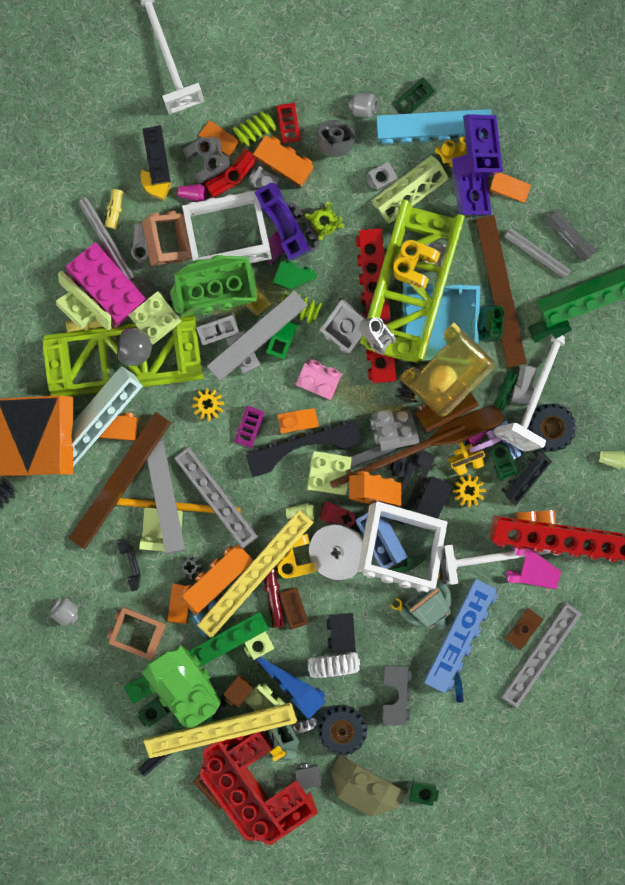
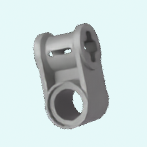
(378, 336)

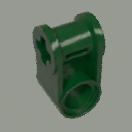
(490, 321)
(503, 463)

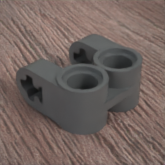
(210, 155)

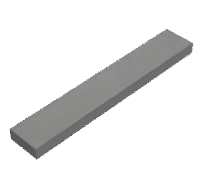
(257, 336)
(215, 497)
(165, 500)
(541, 655)

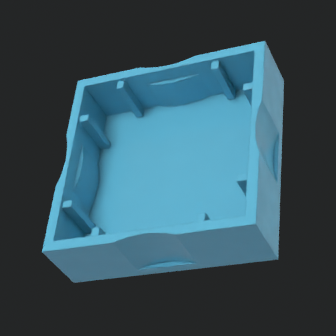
(457, 305)

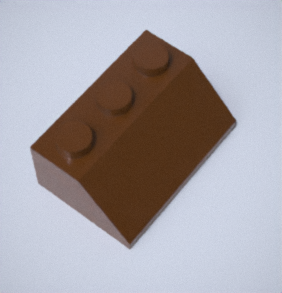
(430, 420)

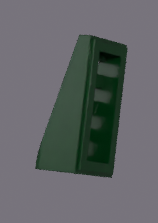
(425, 97)

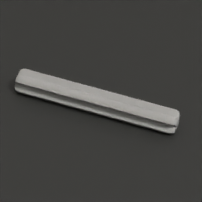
(537, 253)

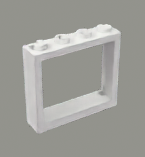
(255, 253)
(388, 576)

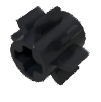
(400, 467)

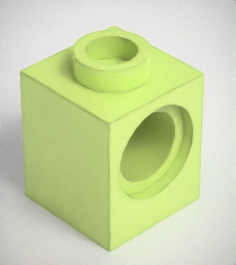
(263, 637)

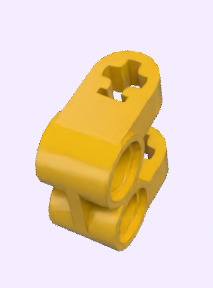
(423, 252)
(290, 558)

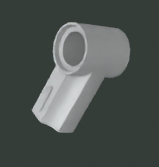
(139, 243)
(524, 387)

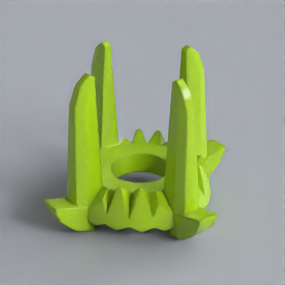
(327, 229)

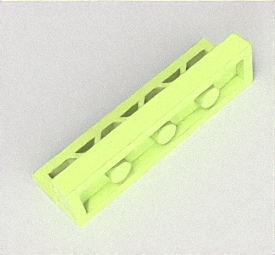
(408, 185)

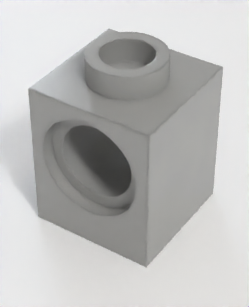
(385, 169)

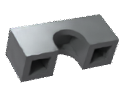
(397, 712)

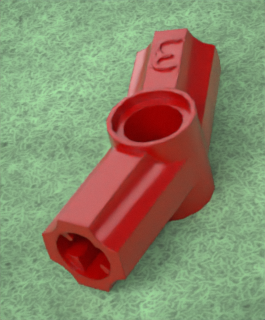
(222, 182)

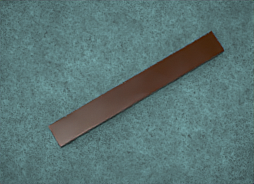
(501, 289)
(120, 480)

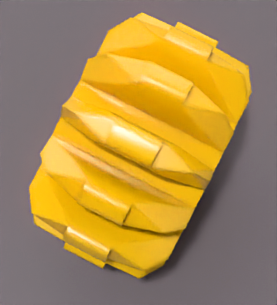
(206, 397)
(469, 483)

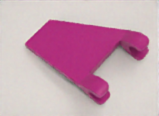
(534, 571)

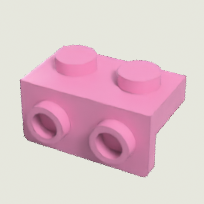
(319, 378)

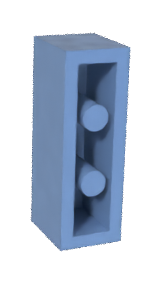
(387, 546)

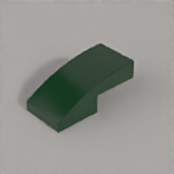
(539, 330)
(412, 562)

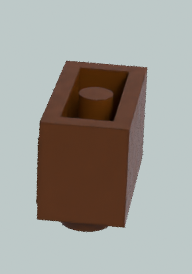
(238, 691)

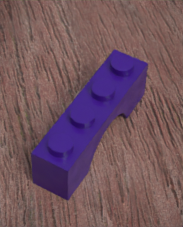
(278, 210)

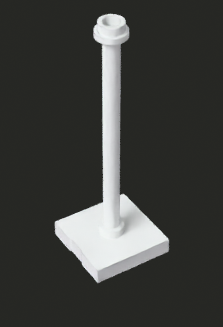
(182, 97)
(518, 434)
(449, 563)

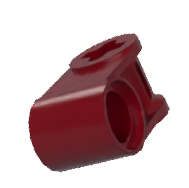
(333, 514)

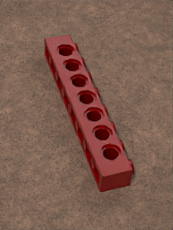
(374, 238)
(503, 525)

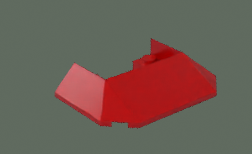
(246, 803)

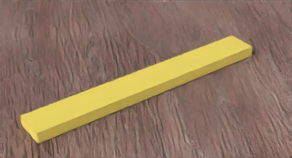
(255, 573)
(220, 730)

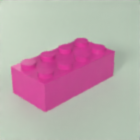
(105, 284)

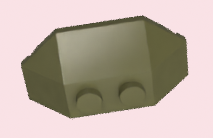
(364, 788)

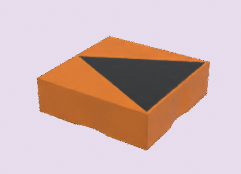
(36, 436)

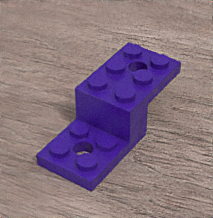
(481, 161)

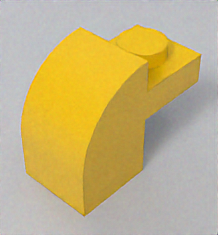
(157, 191)

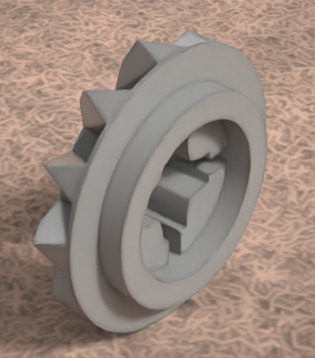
(304, 725)

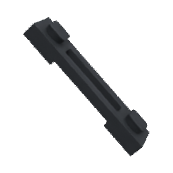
(422, 461)

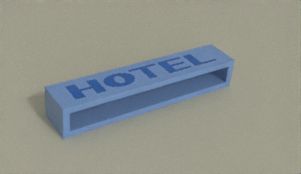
(460, 636)

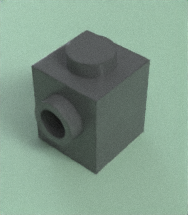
(307, 775)

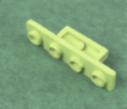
(79, 305)

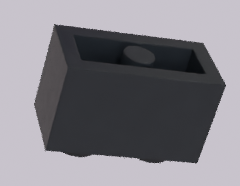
(433, 498)
(342, 633)

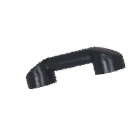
(125, 547)

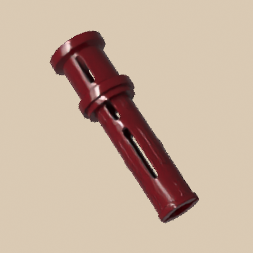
(272, 587)

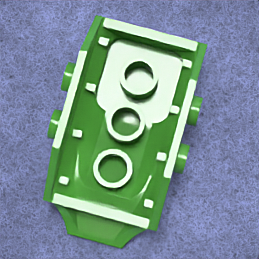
(213, 285)
(183, 686)

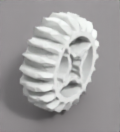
(333, 665)

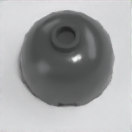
(335, 138)

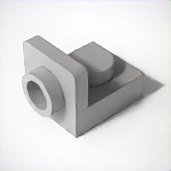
(260, 178)

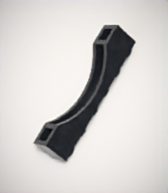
(265, 460)

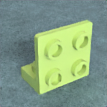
(155, 317)
(325, 468)
(151, 533)
(262, 698)

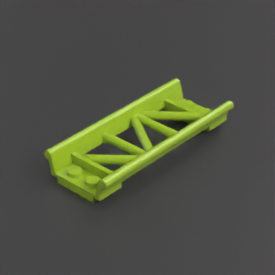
(436, 226)
(61, 376)

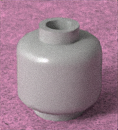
(363, 105)
(64, 611)

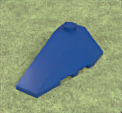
(302, 694)

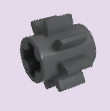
(193, 562)

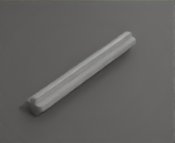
(105, 237)

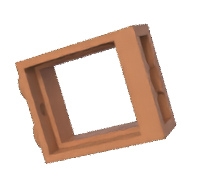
(152, 240)
(113, 633)

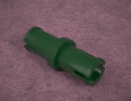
(505, 390)

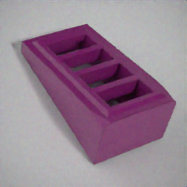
(258, 422)

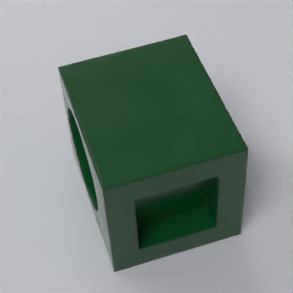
(161, 712)
(417, 787)

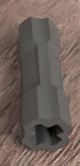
(580, 245)

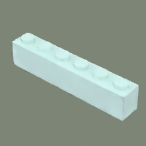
(103, 410)

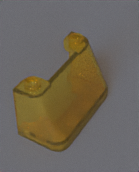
(450, 373)

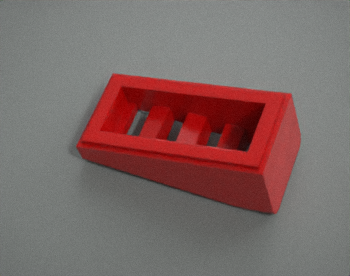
(295, 121)

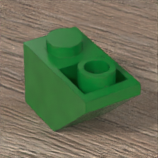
(293, 277)
(281, 342)

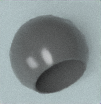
(134, 347)

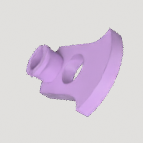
(492, 440)

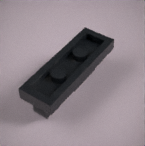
(156, 155)
(527, 478)

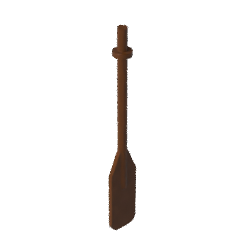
(448, 434)

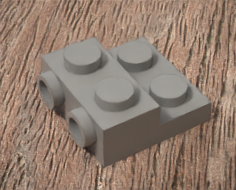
(344, 327)
(394, 429)

